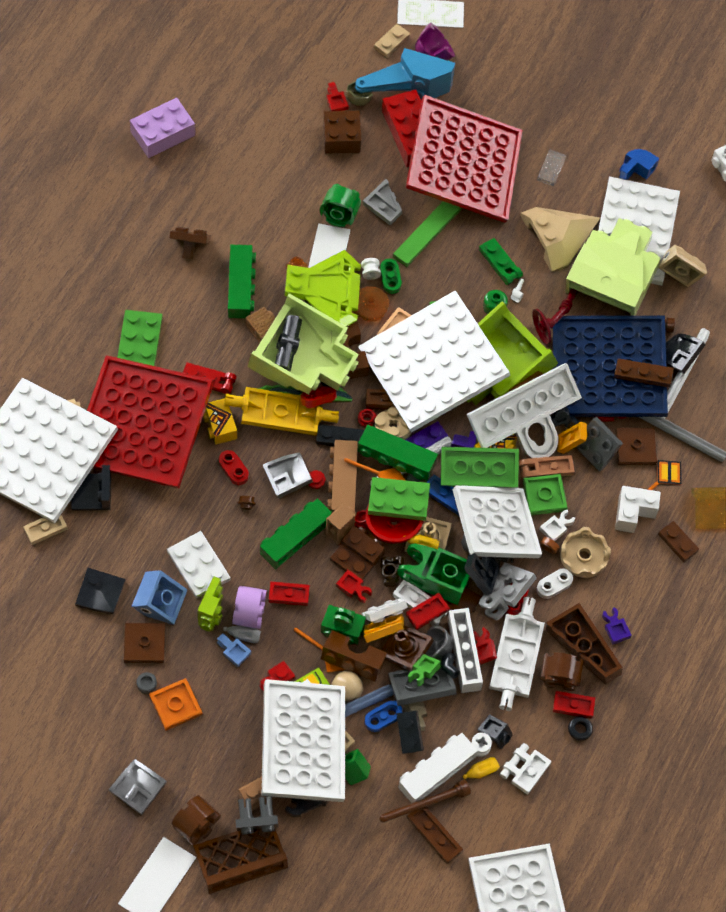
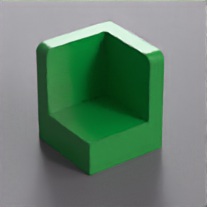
(356, 767)

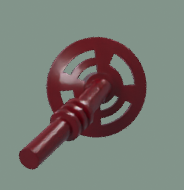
(545, 324)

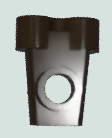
(389, 570)

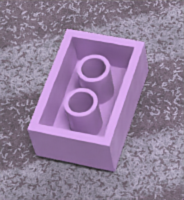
(162, 127)

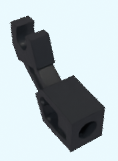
(303, 806)

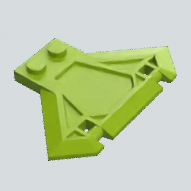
(328, 286)

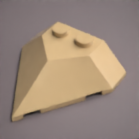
(559, 233)

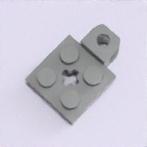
(507, 595)

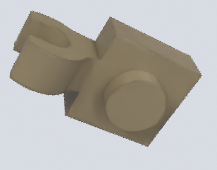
(421, 712)

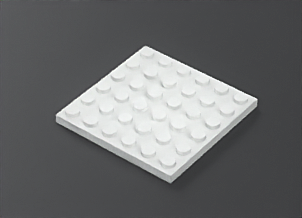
(434, 361)
(47, 448)

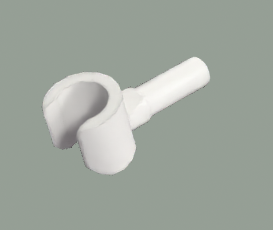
(516, 294)

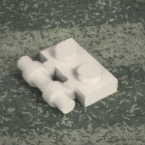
(390, 607)
(530, 772)

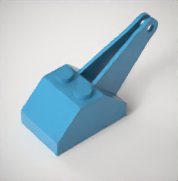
(415, 71)

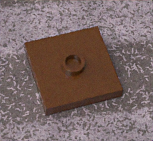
(637, 446)
(144, 643)

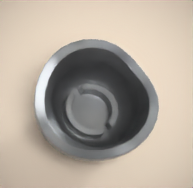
(442, 642)

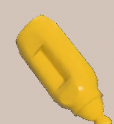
(423, 540)
(482, 768)

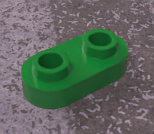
(390, 277)

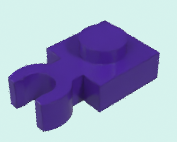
(616, 629)

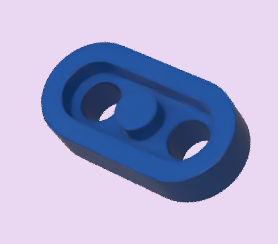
(382, 716)

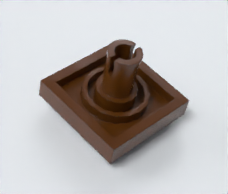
(189, 239)
(406, 647)

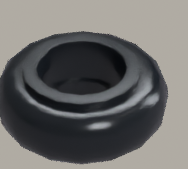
(580, 736)

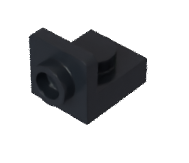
(497, 730)

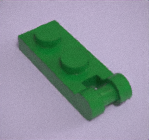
(500, 261)

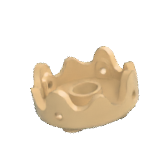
(585, 541)

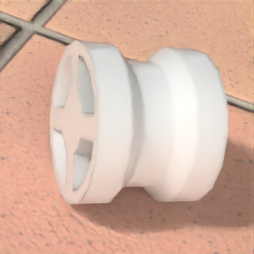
(371, 268)
(482, 749)

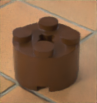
(561, 670)
(195, 820)

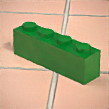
(240, 281)
(397, 453)
(295, 533)

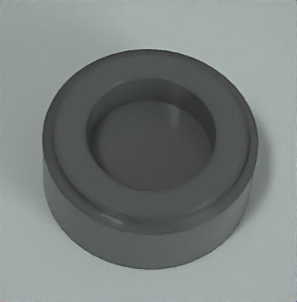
(146, 683)

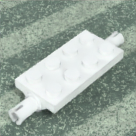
(517, 654)

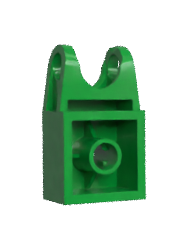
(437, 572)

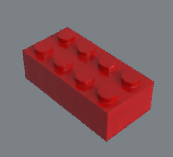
(402, 115)

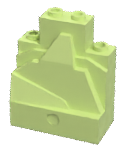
(616, 266)
(319, 354)

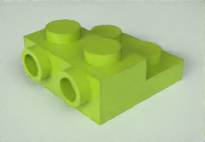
(210, 610)

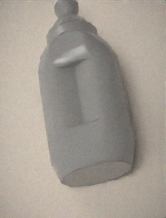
(244, 633)

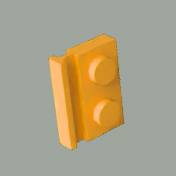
(386, 627)

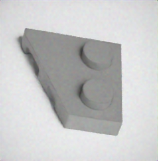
(383, 203)

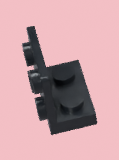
(94, 492)

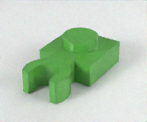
(424, 667)

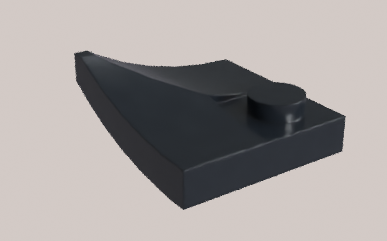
(682, 351)
(100, 591)

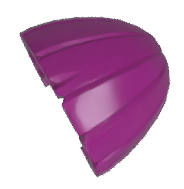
(434, 43)

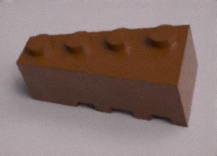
(582, 639)

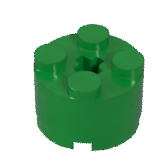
(340, 205)

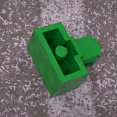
(343, 622)

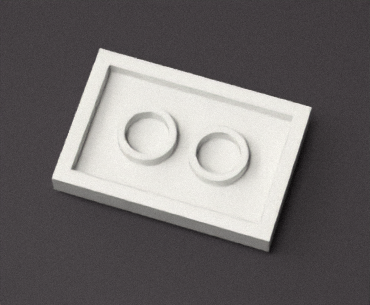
(197, 563)

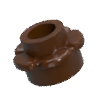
(246, 502)

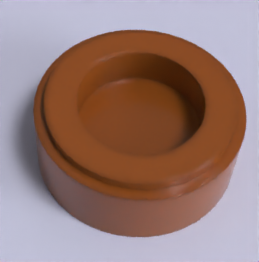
(549, 545)

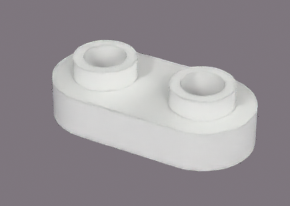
(556, 584)

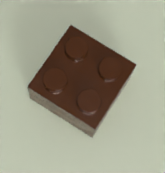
(342, 132)

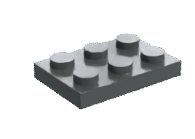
(406, 693)

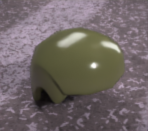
(357, 98)

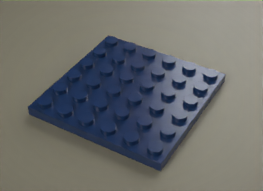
(592, 350)

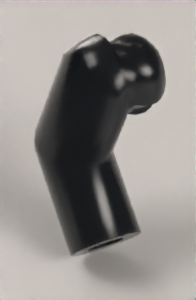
(447, 665)

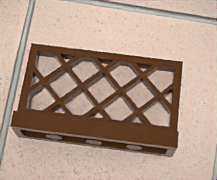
(241, 873)

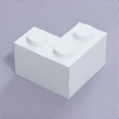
(635, 503)

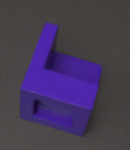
(463, 441)

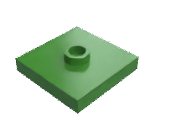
(545, 494)

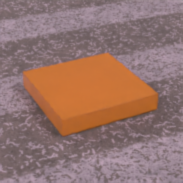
(175, 704)

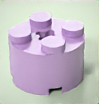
(249, 607)

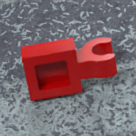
(335, 99)
(279, 672)

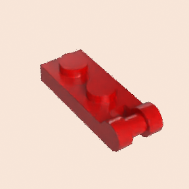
(215, 375)

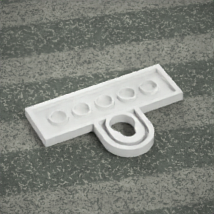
(523, 407)

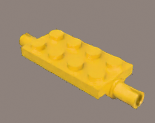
(279, 411)

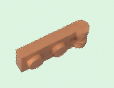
(547, 466)

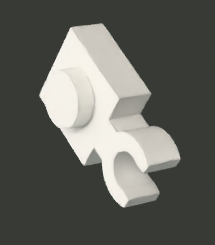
(555, 527)

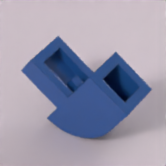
(638, 161)

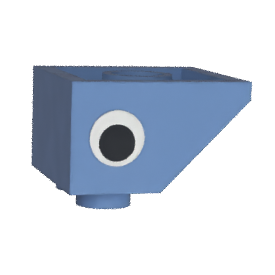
(159, 597)

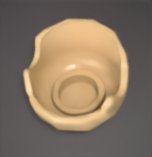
(352, 684)

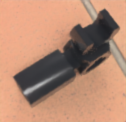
(562, 417)

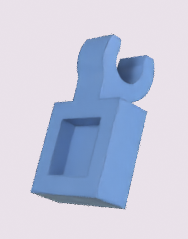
(235, 651)

